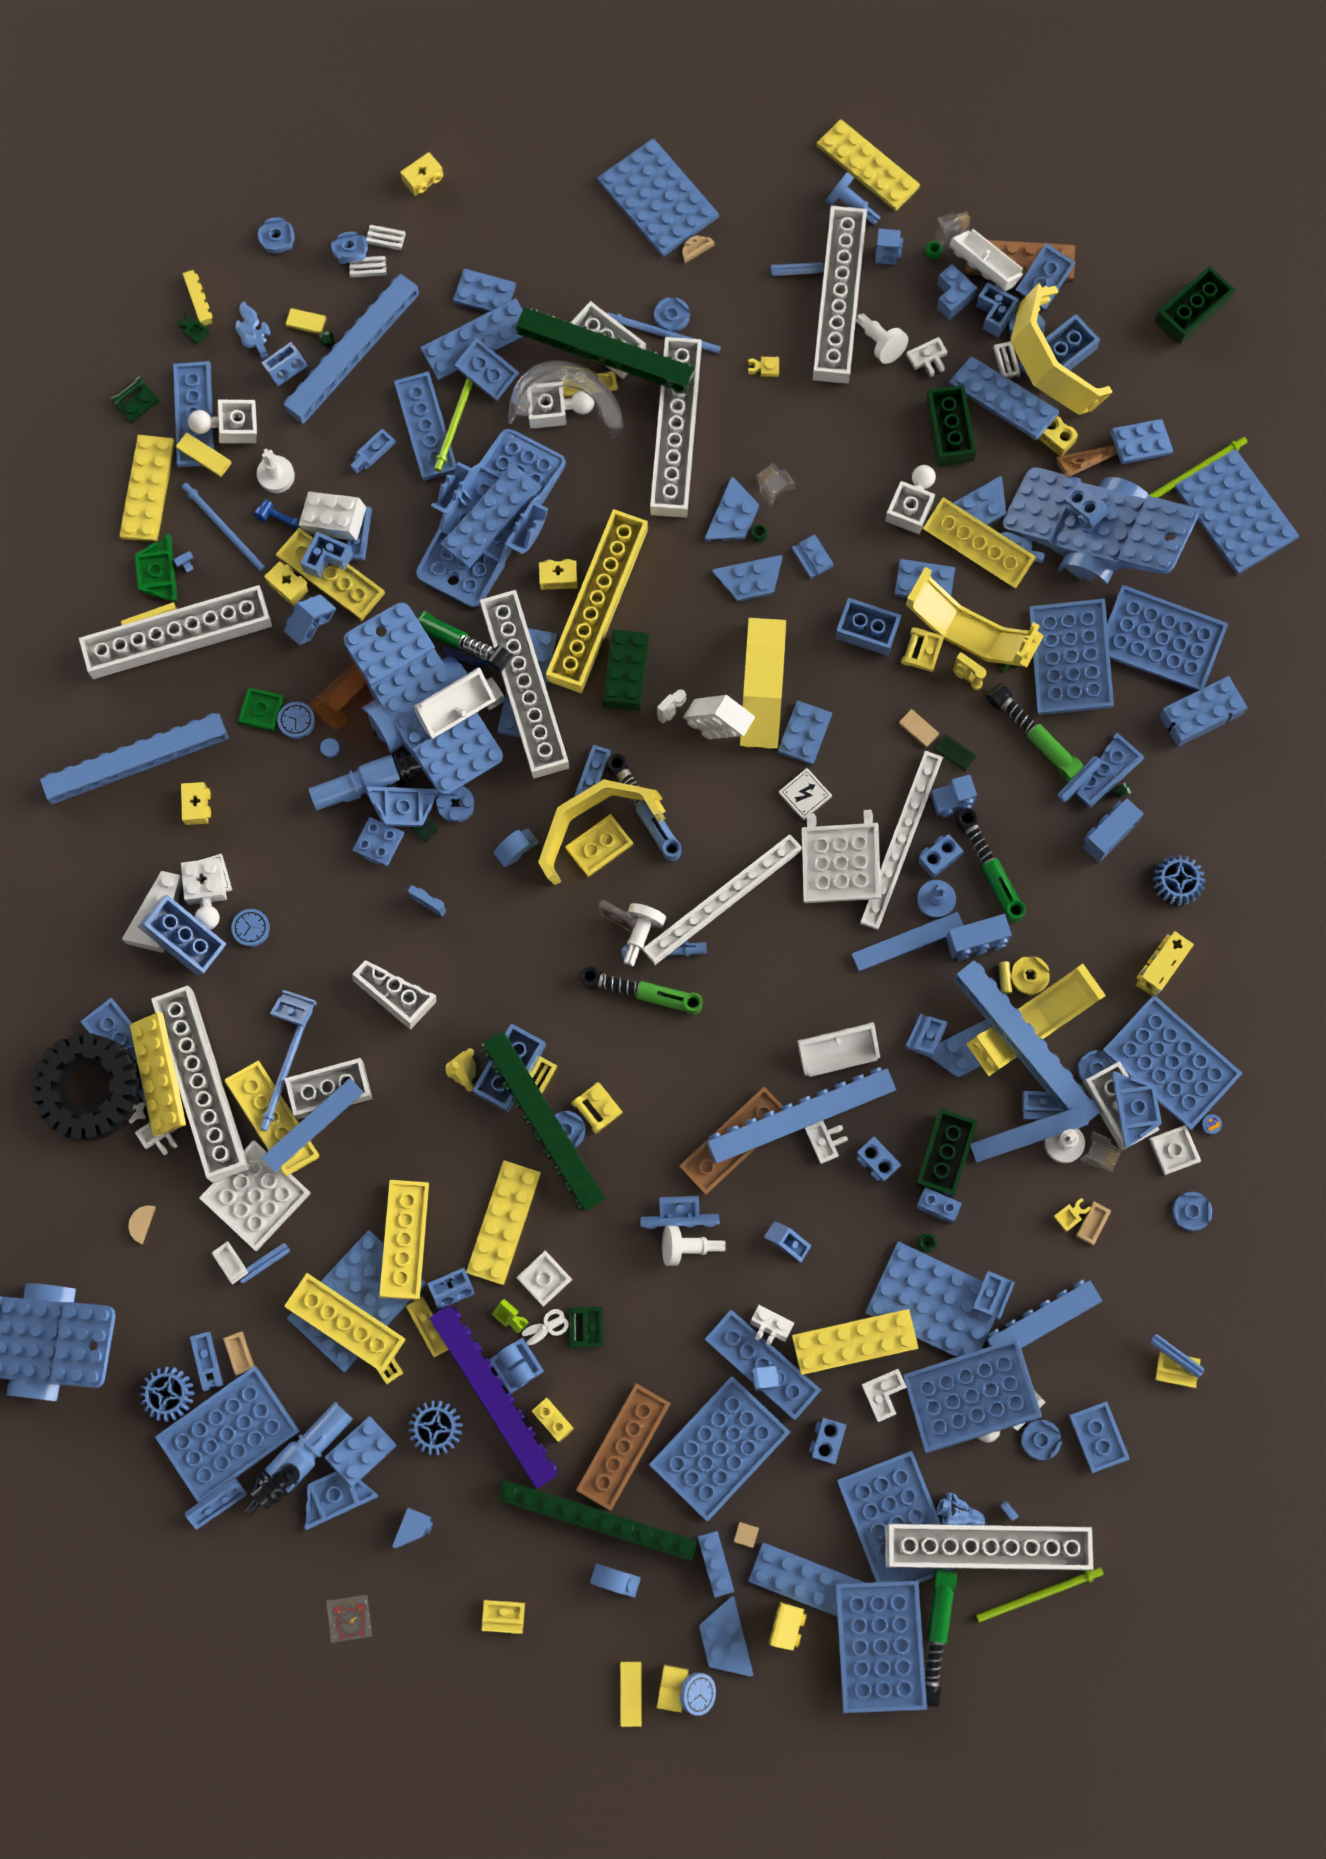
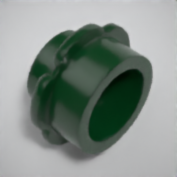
(326, 338)
(758, 528)
(1123, 790)
(932, 1243)

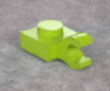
(506, 1315)

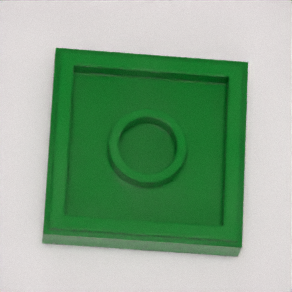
(261, 709)

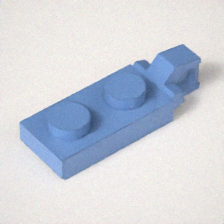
(372, 451)

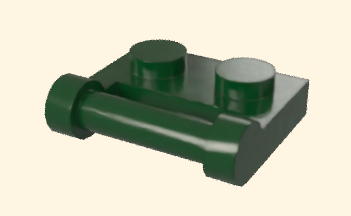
(137, 404)
(591, 1327)

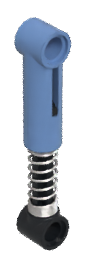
(644, 812)

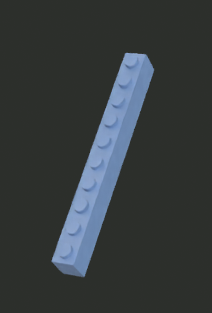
(351, 348)
(134, 758)
(1023, 1040)
(801, 1115)

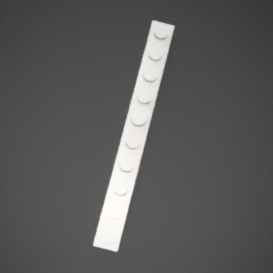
(902, 838)
(722, 899)

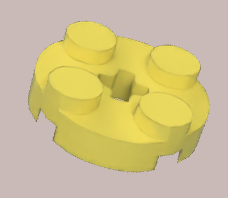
(1030, 986)

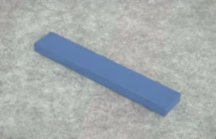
(905, 942)
(312, 1125)
(1029, 1133)

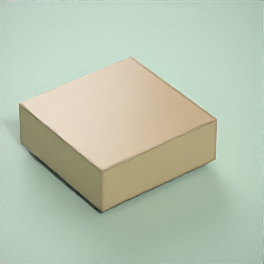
(746, 1534)

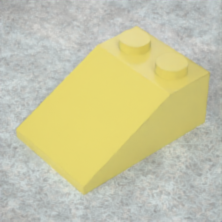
(786, 1626)

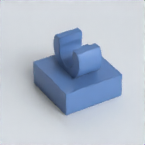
(184, 560)

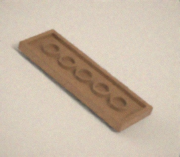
(1025, 253)
(700, 1166)
(623, 1447)

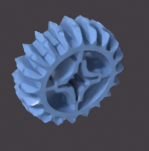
(1162, 880)
(149, 1389)
(437, 1418)

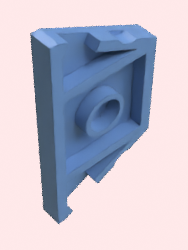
(986, 502)
(733, 514)
(751, 578)
(402, 805)
(954, 1053)
(1136, 1107)
(332, 1497)
(725, 1640)

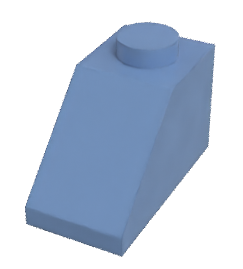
(787, 1241)
(766, 1378)
(412, 1528)

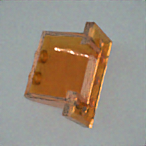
(336, 695)

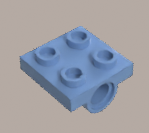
(378, 842)
(516, 1365)

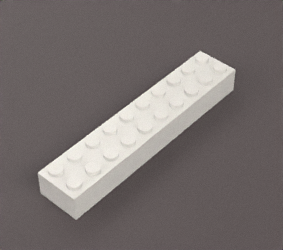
(839, 294)
(675, 435)
(175, 632)
(525, 685)
(201, 1085)
(988, 1547)

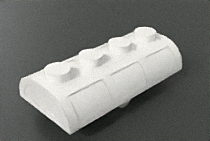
(987, 259)
(454, 703)
(839, 1050)

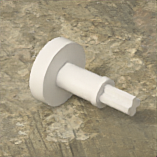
(889, 343)
(275, 473)
(645, 918)
(1065, 1146)
(674, 1245)

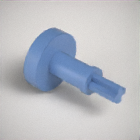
(850, 198)
(936, 899)

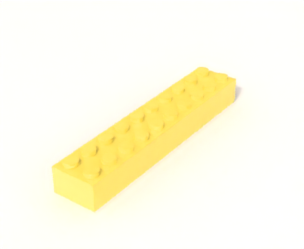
(597, 601)

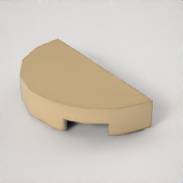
(695, 246)
(140, 1222)

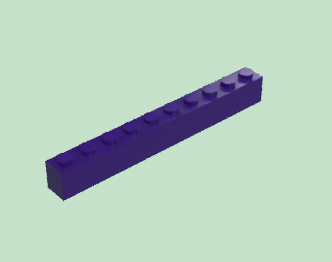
(493, 1397)

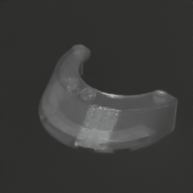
(564, 374)

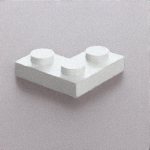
(878, 1391)

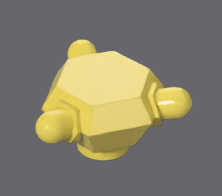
(463, 1069)

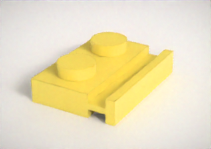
(1173, 1373)
(503, 1616)

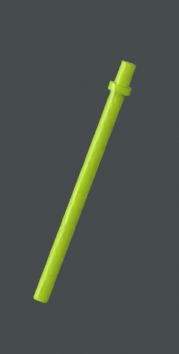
(441, 458)
(1169, 486)
(1087, 1576)

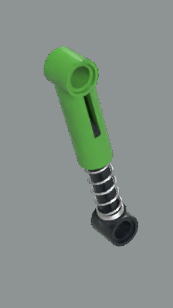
(1065, 763)
(644, 991)

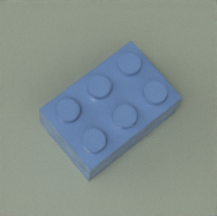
(868, 626)
(1111, 829)
(978, 937)

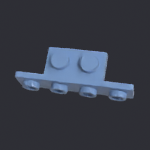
(679, 1212)

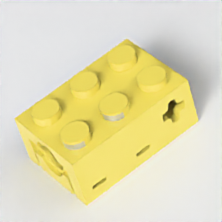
(1163, 963)

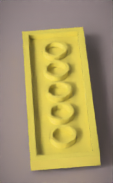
(868, 165)
(147, 488)
(979, 542)
(345, 587)
(157, 1074)
(253, 1093)
(503, 1223)
(404, 1240)
(345, 1322)
(855, 1342)

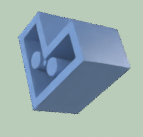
(957, 292)
(999, 306)
(325, 551)
(308, 617)
(954, 797)

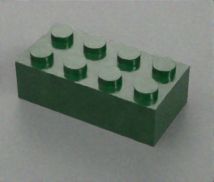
(1194, 305)
(950, 425)
(626, 670)
(946, 1153)

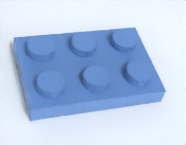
(1048, 269)
(483, 291)
(486, 369)
(1141, 441)
(910, 571)
(805, 732)
(1099, 1437)
(360, 1452)

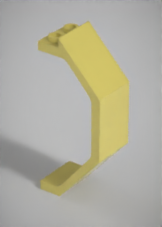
(1041, 363)
(969, 629)
(764, 681)
(582, 803)
(1044, 1012)

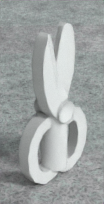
(542, 1329)

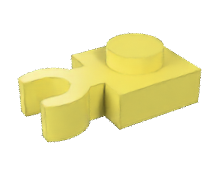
(768, 366)
(1070, 1216)

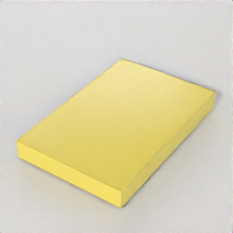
(599, 845)

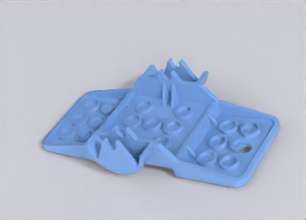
(462, 493)
(1126, 537)
(404, 672)
(49, 1342)

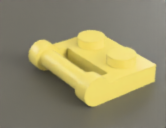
(928, 652)
(964, 669)
(601, 1103)

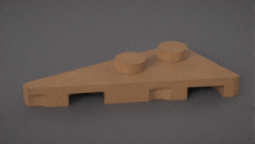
(1080, 461)

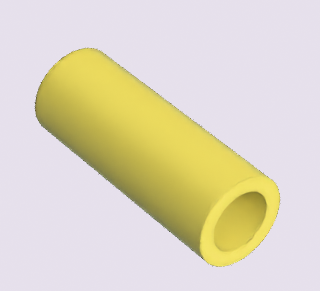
(1005, 977)

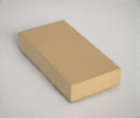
(918, 728)
(1093, 1223)
(238, 1353)

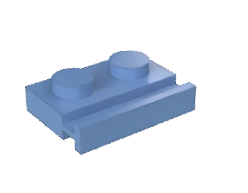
(812, 556)
(427, 901)
(293, 1008)
(926, 1035)
(1038, 1105)
(993, 1295)

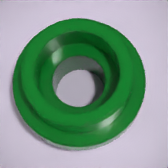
(934, 245)

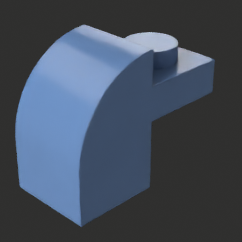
(514, 846)
(615, 1580)

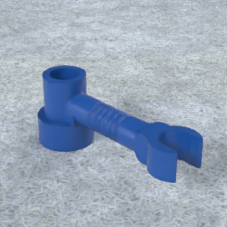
(266, 510)

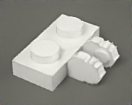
(926, 354)
(667, 708)
(148, 1140)
(822, 1142)
(772, 1324)

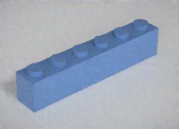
(1049, 1316)

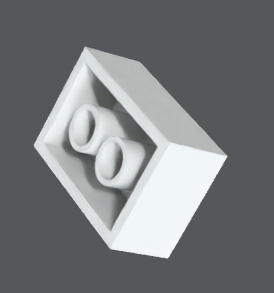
(332, 515)

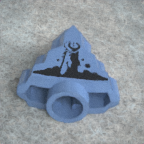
(958, 1512)

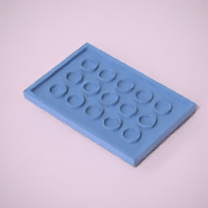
(658, 197)
(1236, 511)
(1163, 638)
(1072, 657)
(1176, 1059)
(359, 1281)
(937, 1299)
(972, 1395)
(227, 1434)
(719, 1448)
(883, 1496)
(881, 1646)

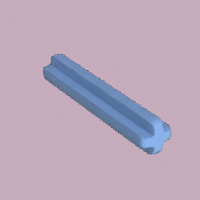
(798, 268)
(1079, 779)
(265, 1262)
(1177, 1356)

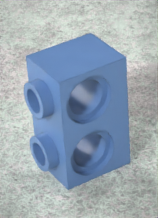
(888, 246)
(284, 364)
(1088, 503)
(943, 859)
(882, 1156)
(938, 1205)
(451, 1288)
(832, 1442)

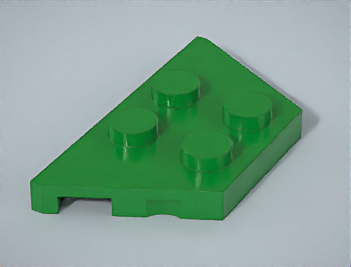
(157, 571)

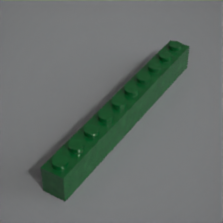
(605, 350)
(543, 1122)
(597, 1520)

